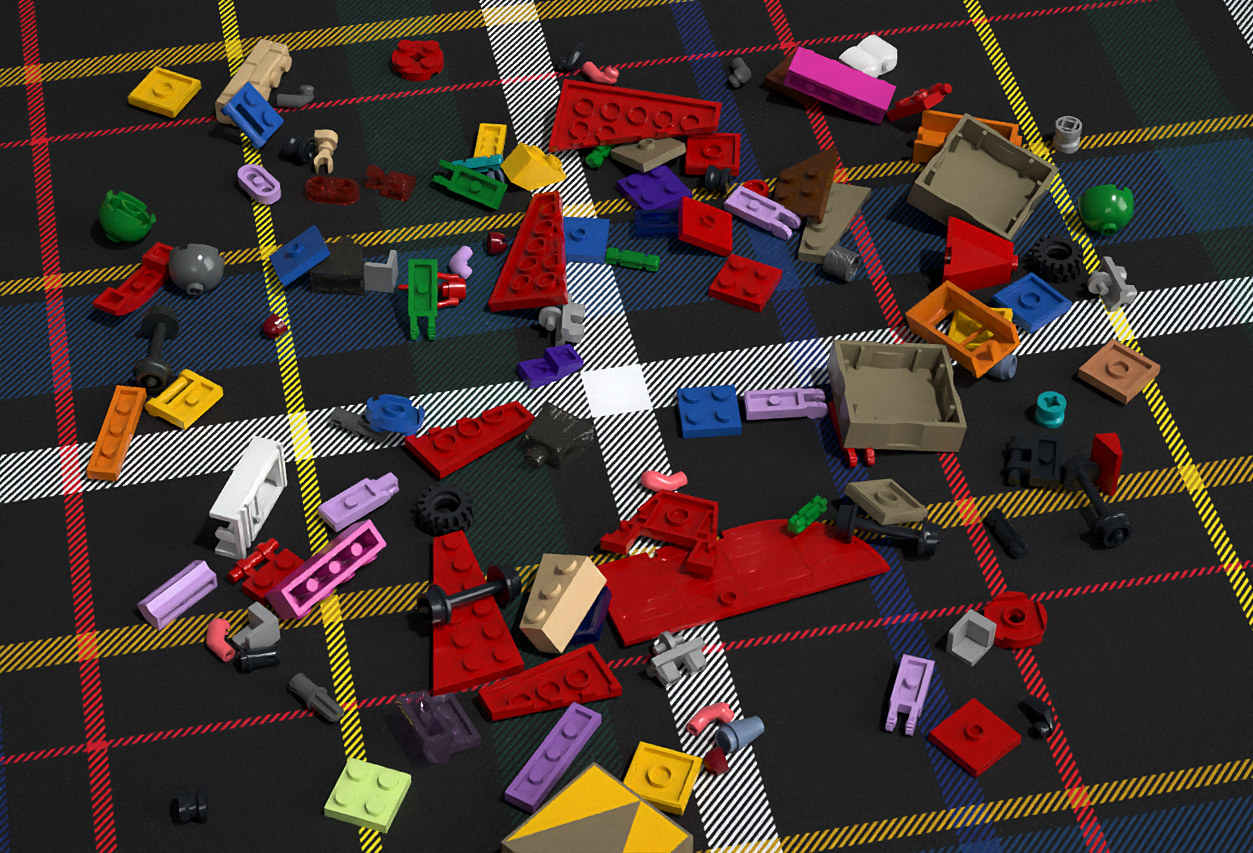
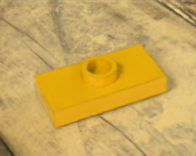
(490, 140)

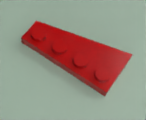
(470, 438)
(571, 678)

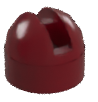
(495, 242)
(274, 326)
(715, 761)

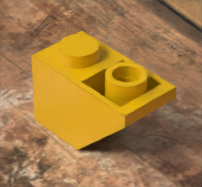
(532, 168)

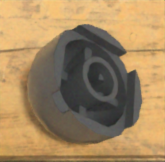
(196, 268)

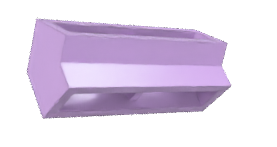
(178, 594)

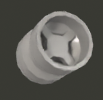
(1067, 134)

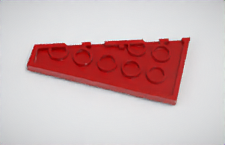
(615, 115)
(537, 260)
(476, 641)

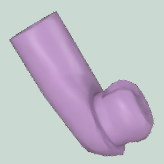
(458, 262)

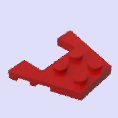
(676, 520)

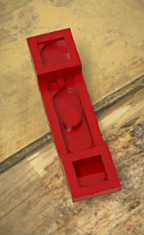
(140, 285)

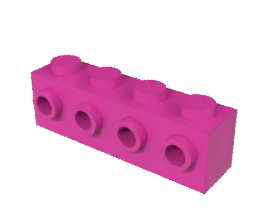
(839, 85)
(325, 570)

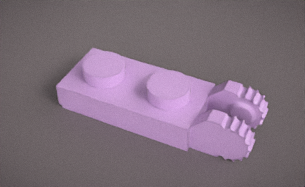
(762, 212)
(785, 403)
(910, 691)

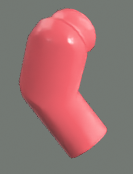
(599, 77)
(656, 481)
(215, 639)
(707, 714)

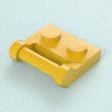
(189, 404)

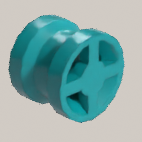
(1050, 409)

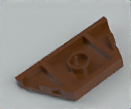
(807, 185)

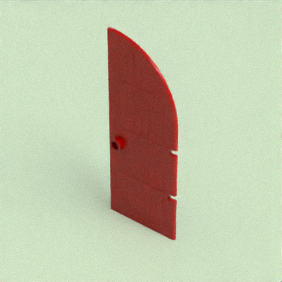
(753, 570)

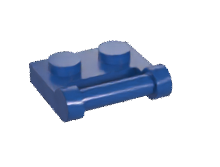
(255, 111)

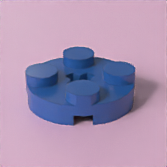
(394, 414)

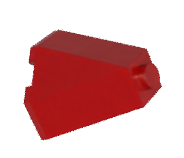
(976, 257)

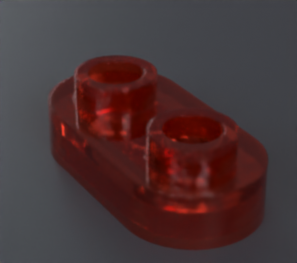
(332, 190)

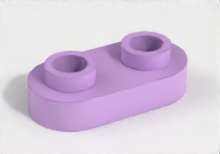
(259, 184)

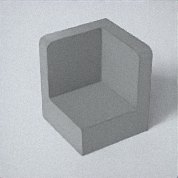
(381, 276)
(262, 629)
(971, 637)

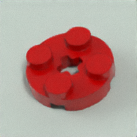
(409, 51)
(1019, 634)

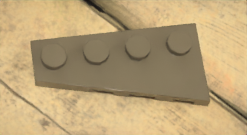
(842, 206)

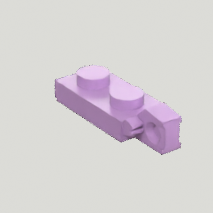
(358, 501)

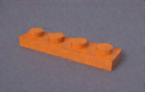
(116, 433)

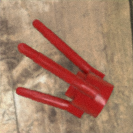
(452, 289)

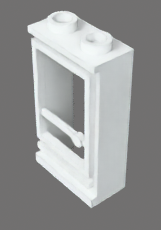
(249, 496)

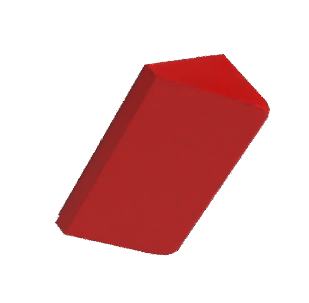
(1108, 455)

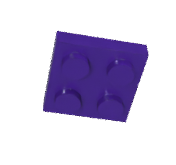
(653, 189)

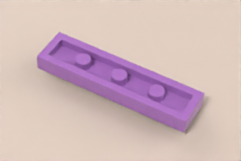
(552, 757)

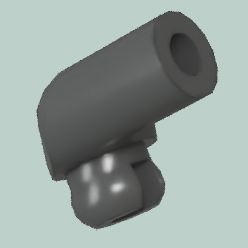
(741, 73)
(296, 101)

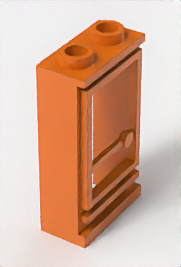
(938, 126)
(944, 301)

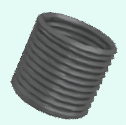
(841, 263)

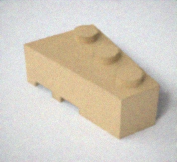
(560, 600)

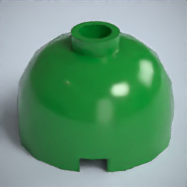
(1106, 208)
(124, 217)

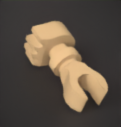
(325, 144)

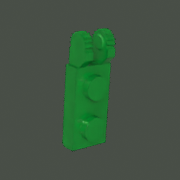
(473, 184)
(423, 295)

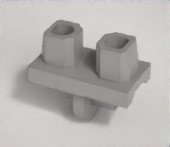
(1110, 283)
(562, 319)
(665, 664)

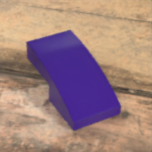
(554, 365)

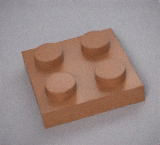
(1119, 371)

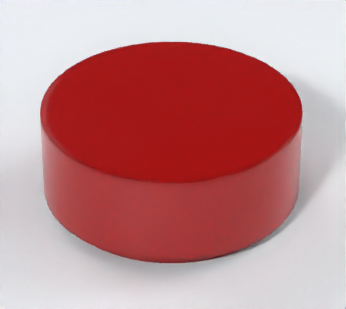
(758, 187)

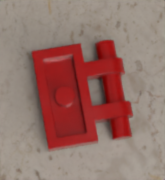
(919, 101)
(273, 572)

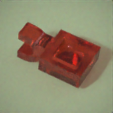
(394, 185)

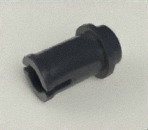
(258, 657)

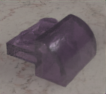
(437, 724)

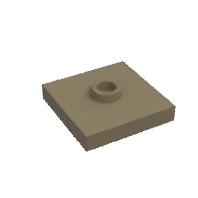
(648, 152)
(886, 501)

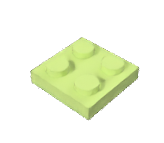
(367, 795)

